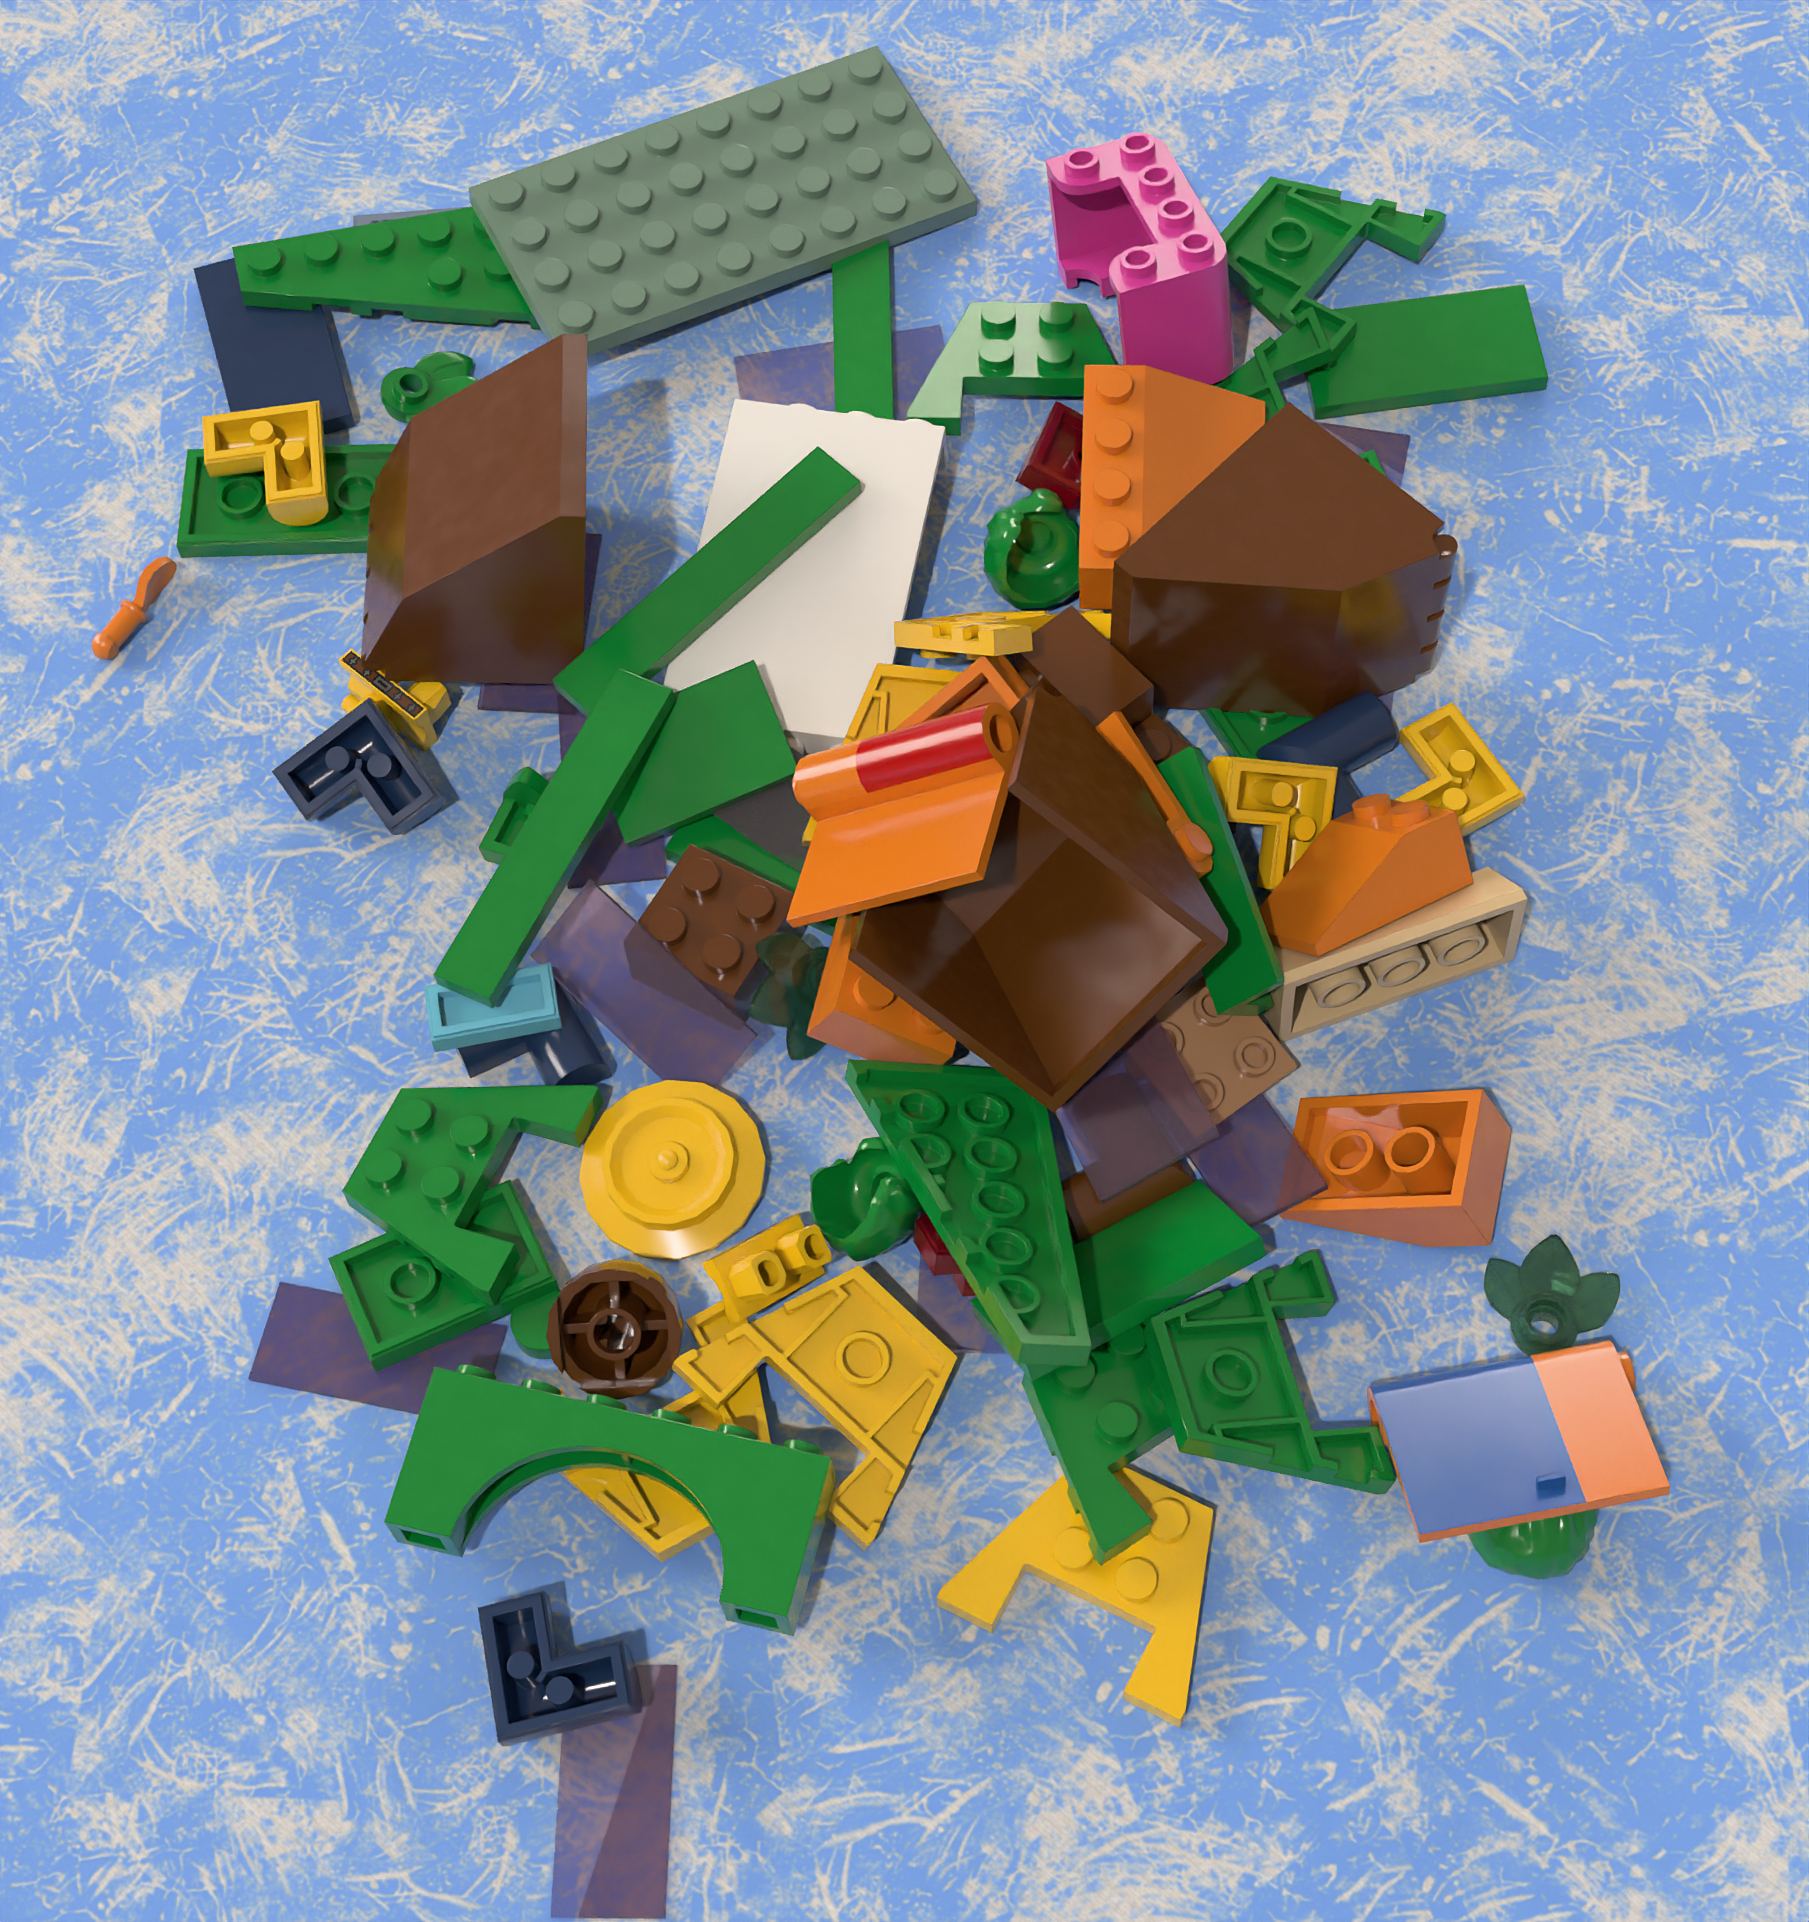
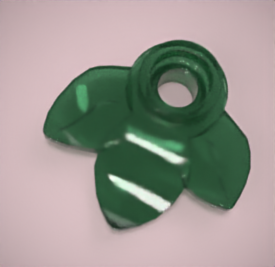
(789, 989)
(1552, 1292)

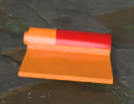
(903, 812)

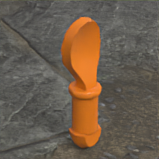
(149, 586)

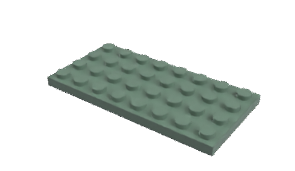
(721, 202)

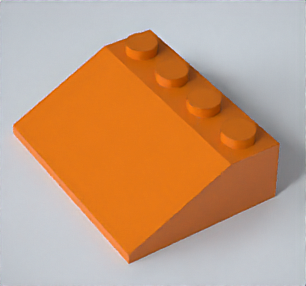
(1142, 452)

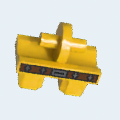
(408, 711)
(768, 1266)

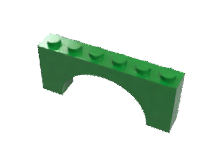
(493, 1437)

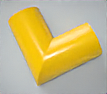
(284, 445)
(1459, 770)
(1284, 797)

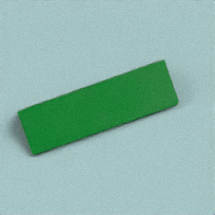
(1247, 965)

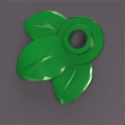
(431, 380)

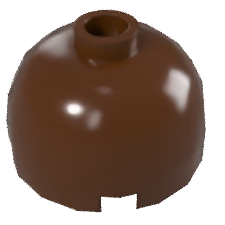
(615, 1328)

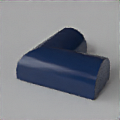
(1338, 738)
(365, 755)
(559, 1055)
(547, 1693)

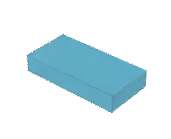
(524, 1008)

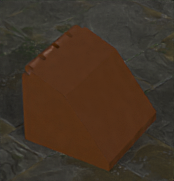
(484, 530)
(1284, 581)
(1072, 929)

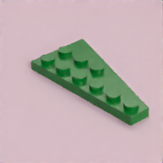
(420, 265)
(993, 1190)

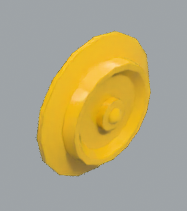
(672, 1170)

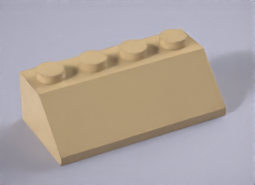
(1401, 959)

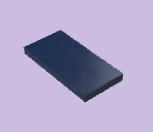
(271, 353)

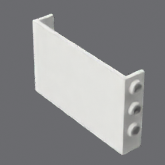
(835, 600)

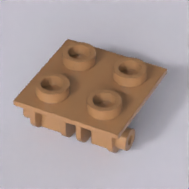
(1223, 1054)

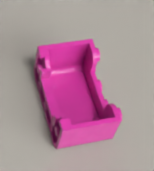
(1143, 234)

